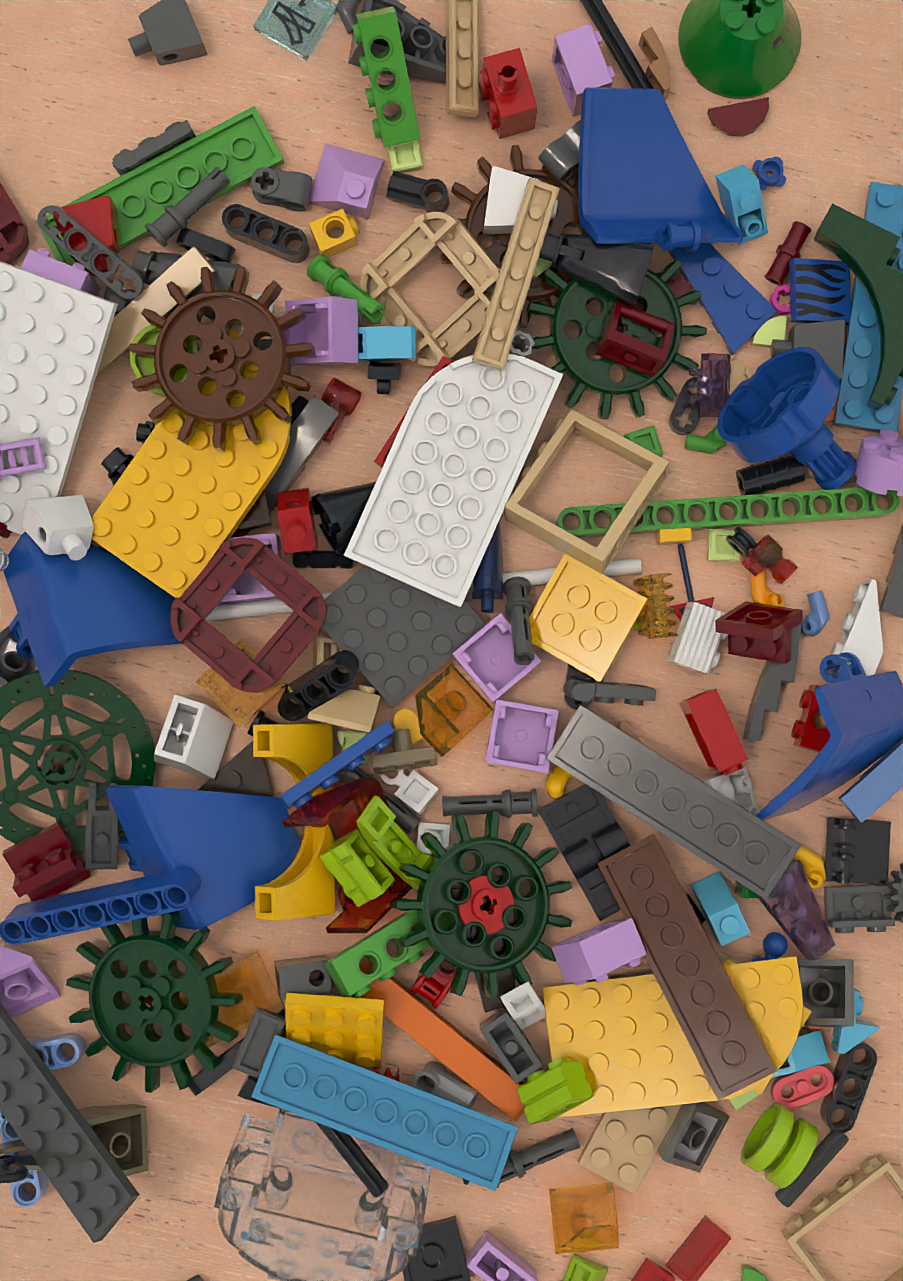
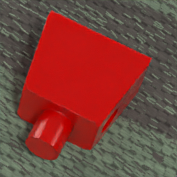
(100, 219)
(297, 521)

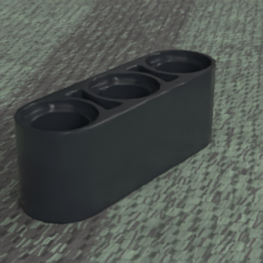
(255, 222)
(326, 675)
(852, 1100)

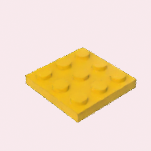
(584, 617)
(337, 1026)

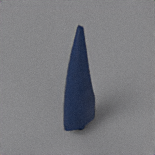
(489, 576)

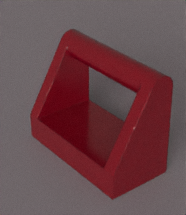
(629, 350)

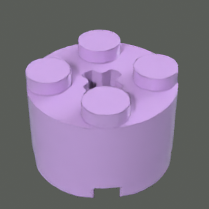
(881, 463)

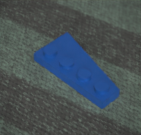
(726, 295)
(347, 760)

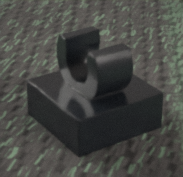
(384, 373)

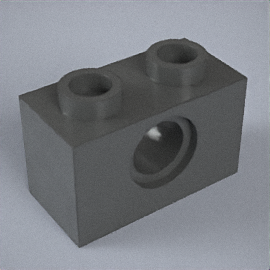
(510, 1045)

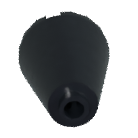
(341, 512)

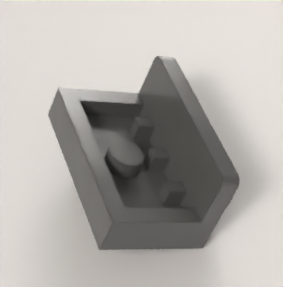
(857, 907)

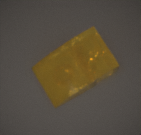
(254, 983)

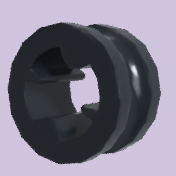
(741, 542)

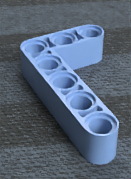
(53, 1059)

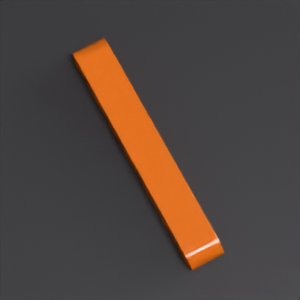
(447, 1043)

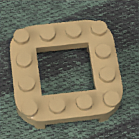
(404, 255)

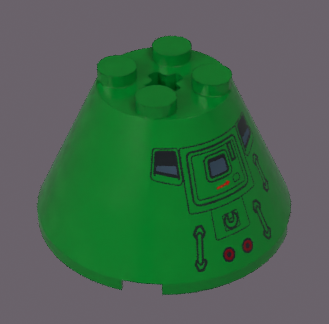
(739, 44)

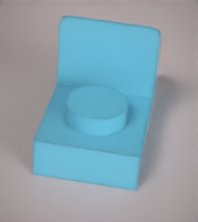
(848, 1037)

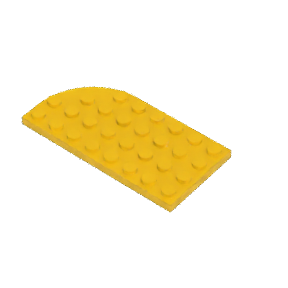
(189, 499)
(636, 1047)

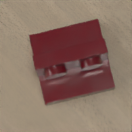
(760, 631)
(45, 863)

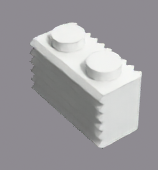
(697, 639)

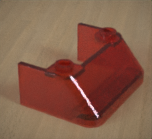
(341, 810)

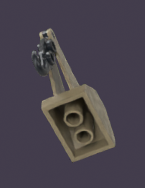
(117, 1126)

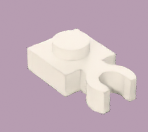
(413, 790)

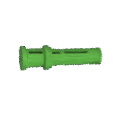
(338, 283)

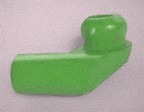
(708, 444)

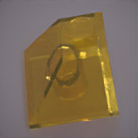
(449, 709)
(584, 1218)

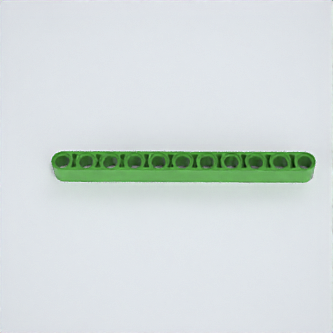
(741, 506)

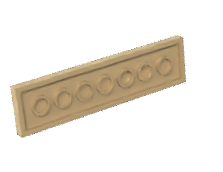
(629, 1139)

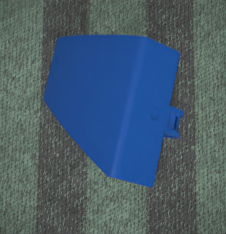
(641, 177)
(81, 607)
(863, 724)
(219, 835)

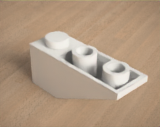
(863, 629)

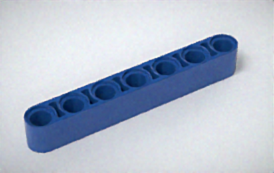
(100, 906)

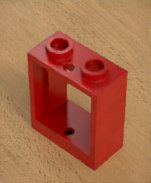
(714, 732)

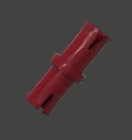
(787, 251)

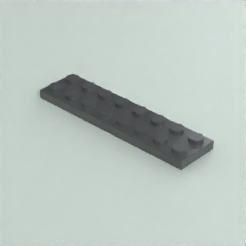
(674, 801)
(60, 1136)

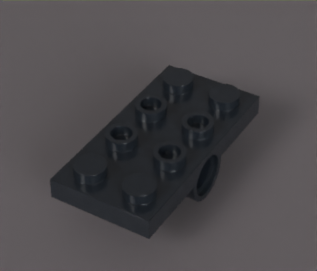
(585, 837)

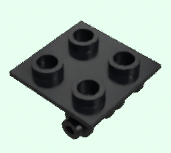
(857, 851)

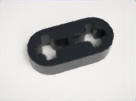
(208, 246)
(679, 408)

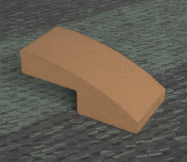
(658, 69)

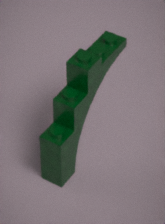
(867, 253)

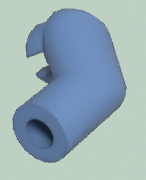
(817, 616)

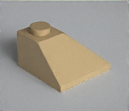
(350, 709)

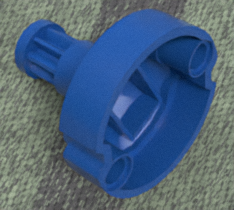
(785, 412)

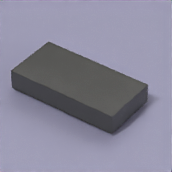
(258, 1041)

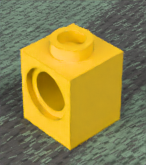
(328, 245)

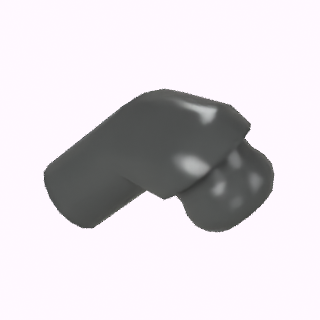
(346, 11)

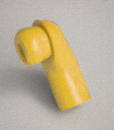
(556, 782)
(813, 866)

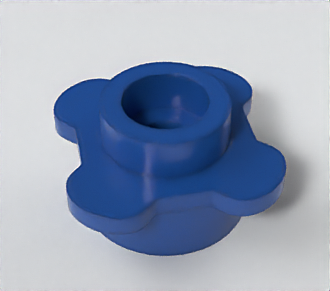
(774, 165)

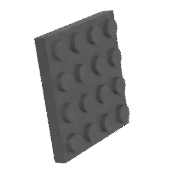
(396, 630)

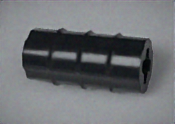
(770, 475)

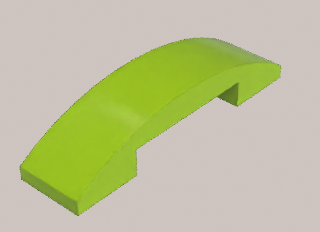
(390, 841)

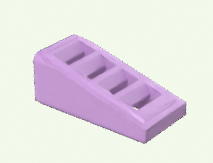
(38, 455)

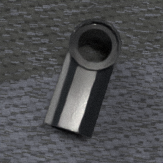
(415, 190)

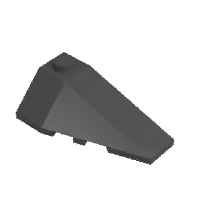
(421, 45)

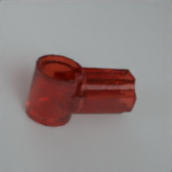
(343, 400)

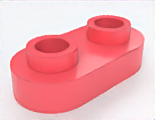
(801, 1087)

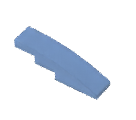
(876, 784)

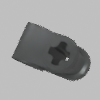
(285, 188)

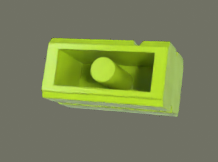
(357, 868)
(554, 1091)

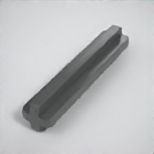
(818, 1161)

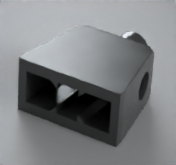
(168, 33)
(824, 337)
(294, 973)

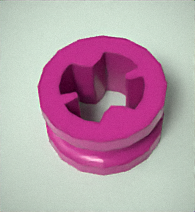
(781, 309)

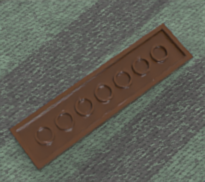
(688, 968)

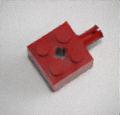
(508, 93)

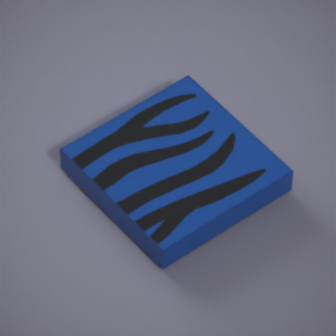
(819, 290)

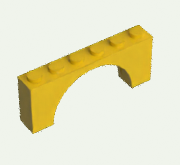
(306, 885)

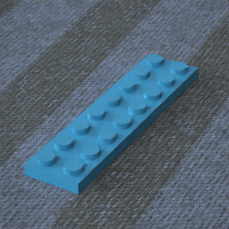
(862, 338)
(385, 1112)

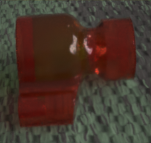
(769, 556)

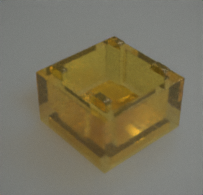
(238, 704)

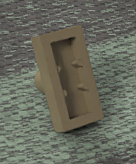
(403, 756)

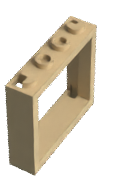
(593, 557)
(825, 1205)

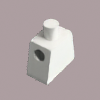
(504, 200)
(59, 525)

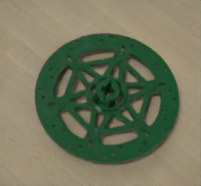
(68, 748)

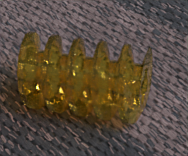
(655, 610)

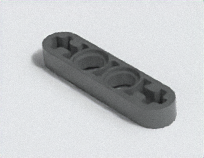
(92, 250)

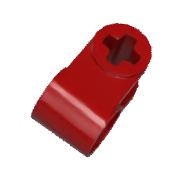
(434, 987)

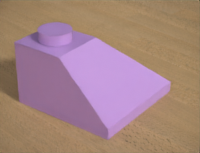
(346, 181)
(23, 982)

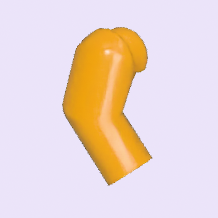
(763, 595)

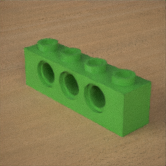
(384, 25)
(345, 966)

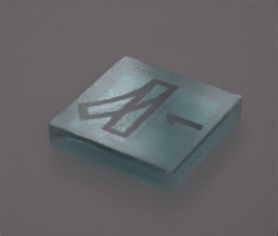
(296, 23)

